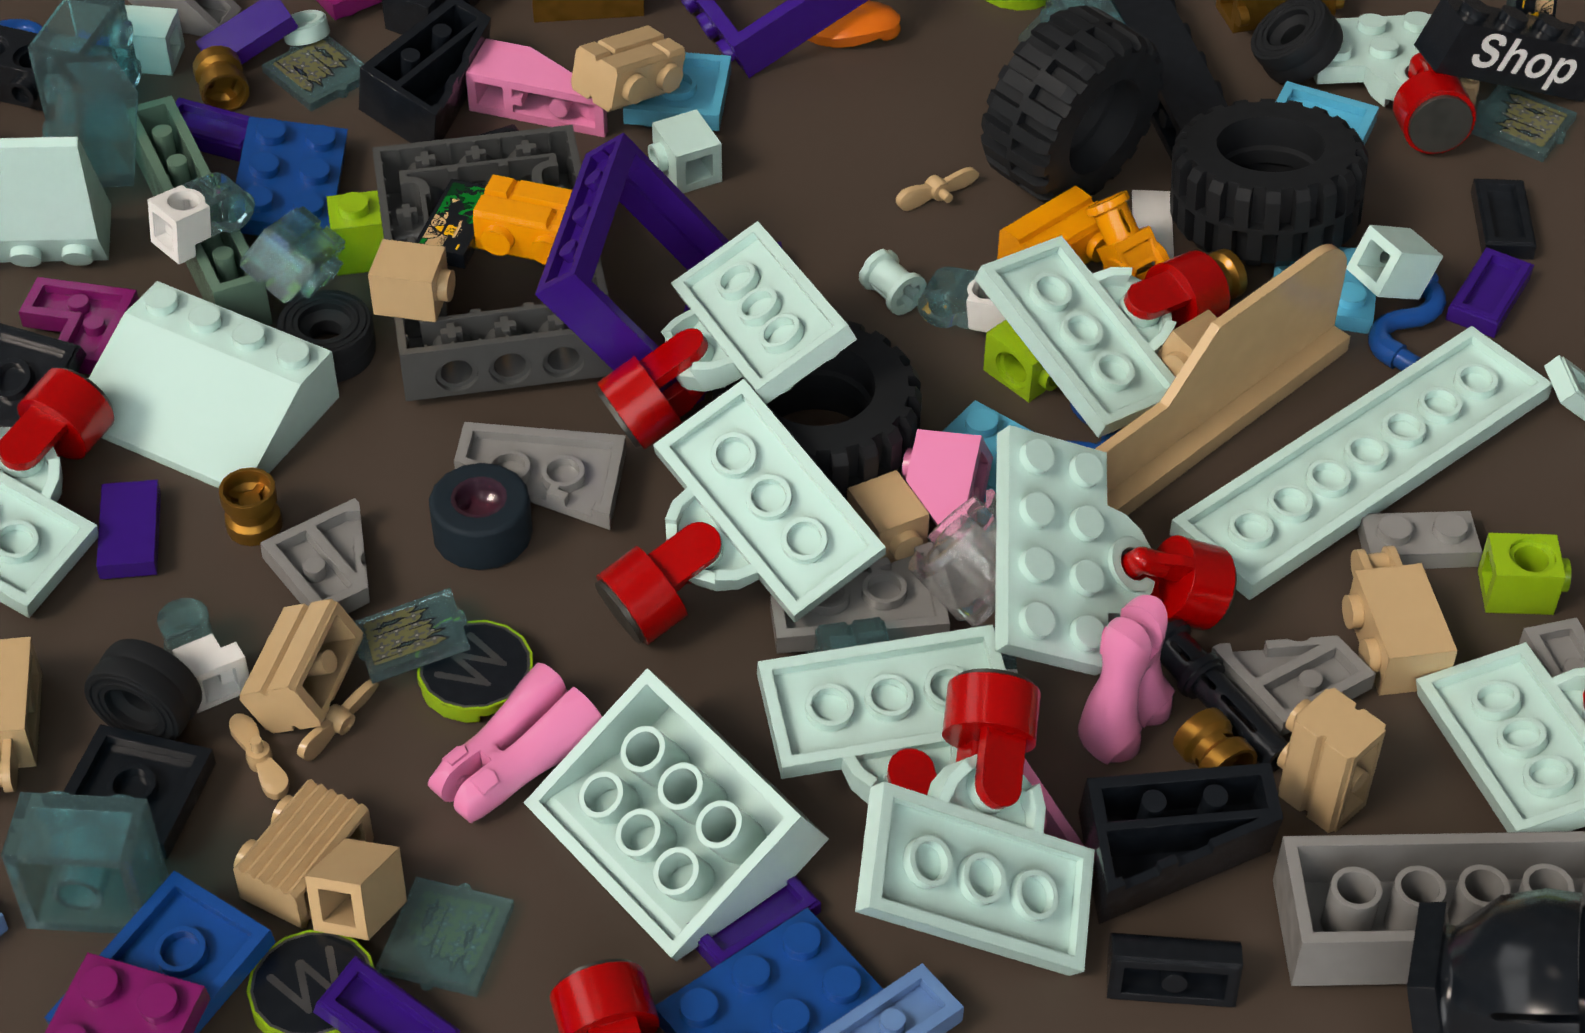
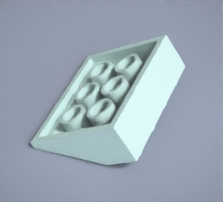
(51, 203)
(209, 386)
(673, 818)

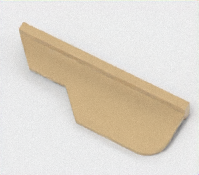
(1233, 377)

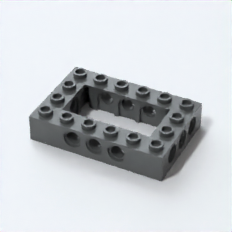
(493, 346)

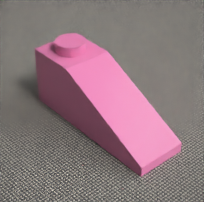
(529, 88)

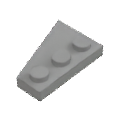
(562, 468)

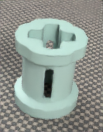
(892, 281)

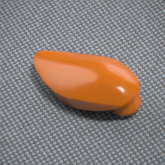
(862, 25)

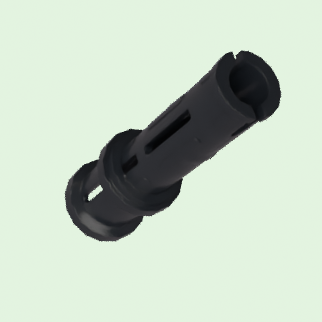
(1206, 672)

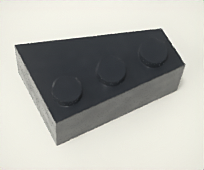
(421, 76)
(1174, 830)

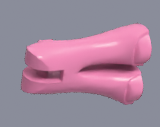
(1131, 683)
(516, 745)

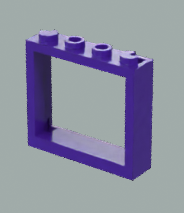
(772, 33)
(606, 177)

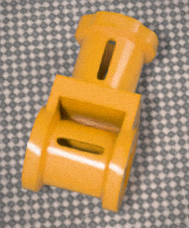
(1124, 241)

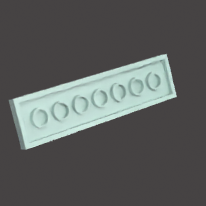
(1363, 458)

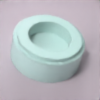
(312, 28)

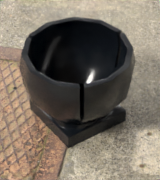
(1501, 968)

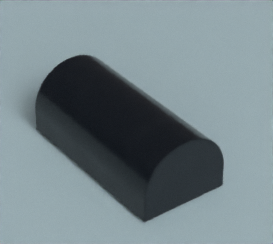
(1174, 969)

